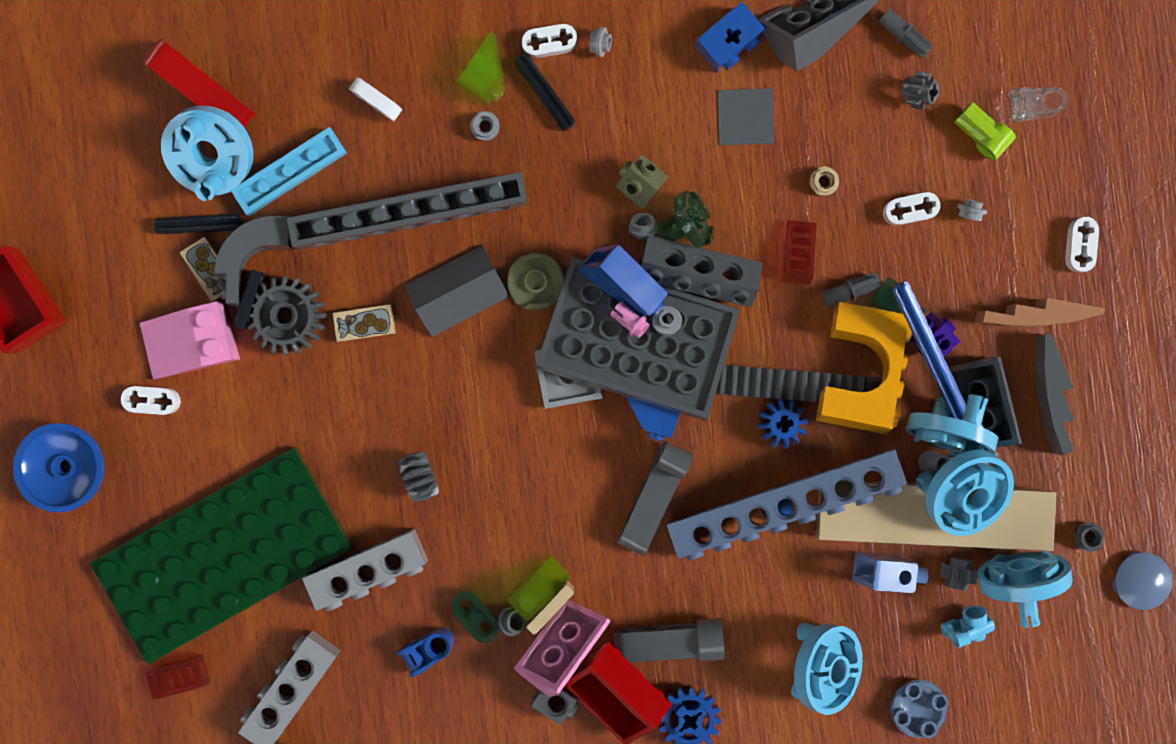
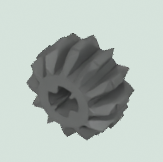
(418, 477)

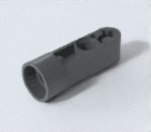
(672, 642)

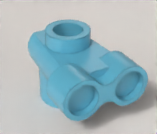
(970, 628)

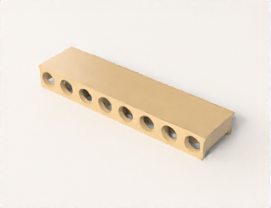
(904, 519)

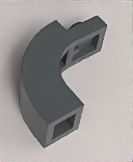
(241, 245)

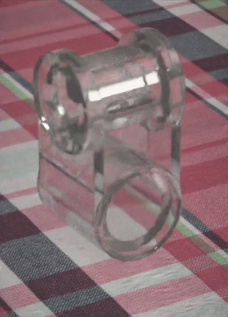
(1030, 103)

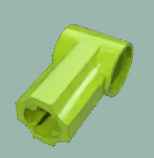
(990, 136)

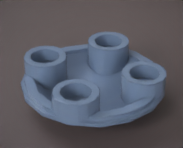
(1143, 581)
(919, 709)

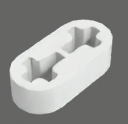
(549, 33)
(375, 99)
(912, 215)
(1089, 245)
(151, 393)

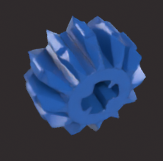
(789, 430)

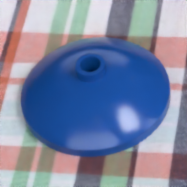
(41, 473)

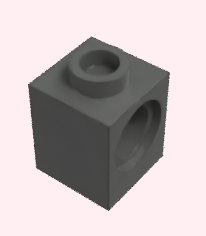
(557, 714)

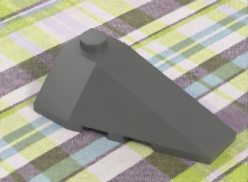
(810, 30)

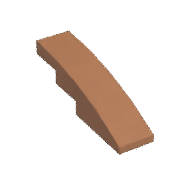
(1047, 312)

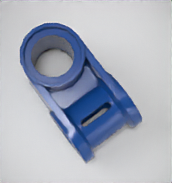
(422, 653)

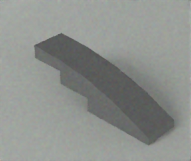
(1050, 384)

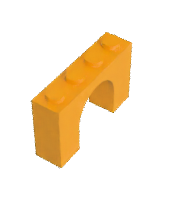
(886, 335)

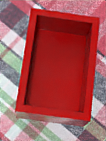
(25, 304)
(618, 694)

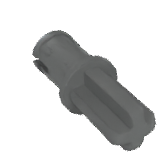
(905, 33)
(851, 289)

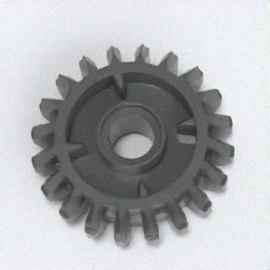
(303, 321)

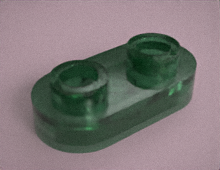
(474, 616)

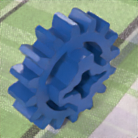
(698, 710)

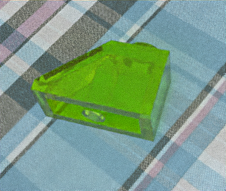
(484, 73)
(538, 588)

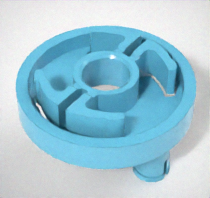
(212, 174)
(953, 433)
(954, 483)
(1025, 580)
(822, 673)

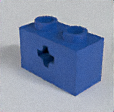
(737, 23)

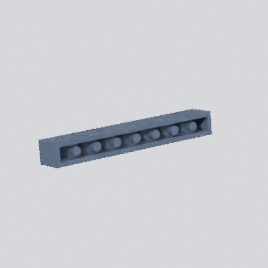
(683, 530)

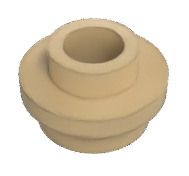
(832, 177)

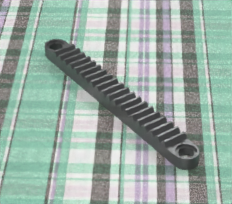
(787, 383)

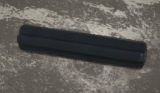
(545, 92)
(197, 224)

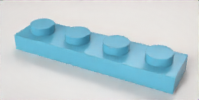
(289, 171)

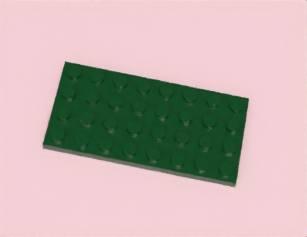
(221, 555)

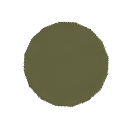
(535, 281)

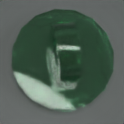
(688, 221)

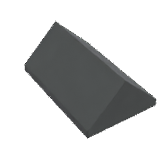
(456, 291)
(987, 379)

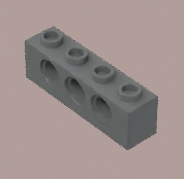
(702, 271)

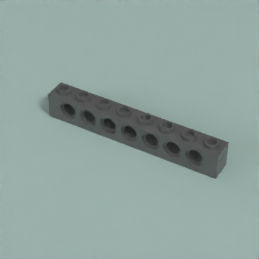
(407, 211)

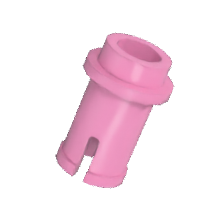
(630, 320)

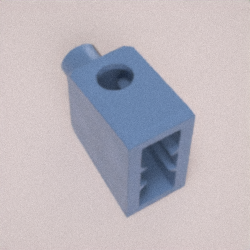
(888, 573)

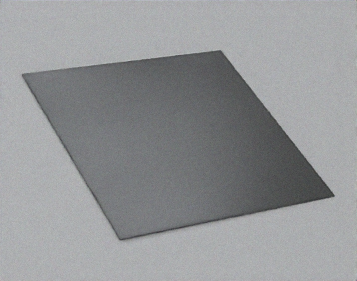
(746, 116)

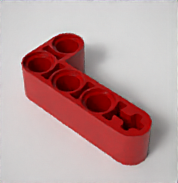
(194, 82)

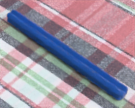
(929, 349)

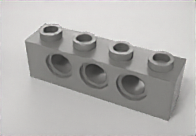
(327, 596)
(320, 655)

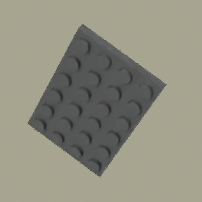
(659, 369)

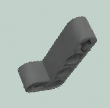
(654, 497)

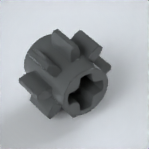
(920, 90)
(958, 573)

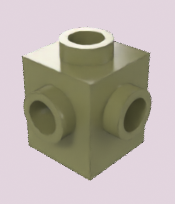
(641, 180)

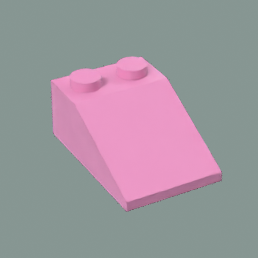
(189, 340)

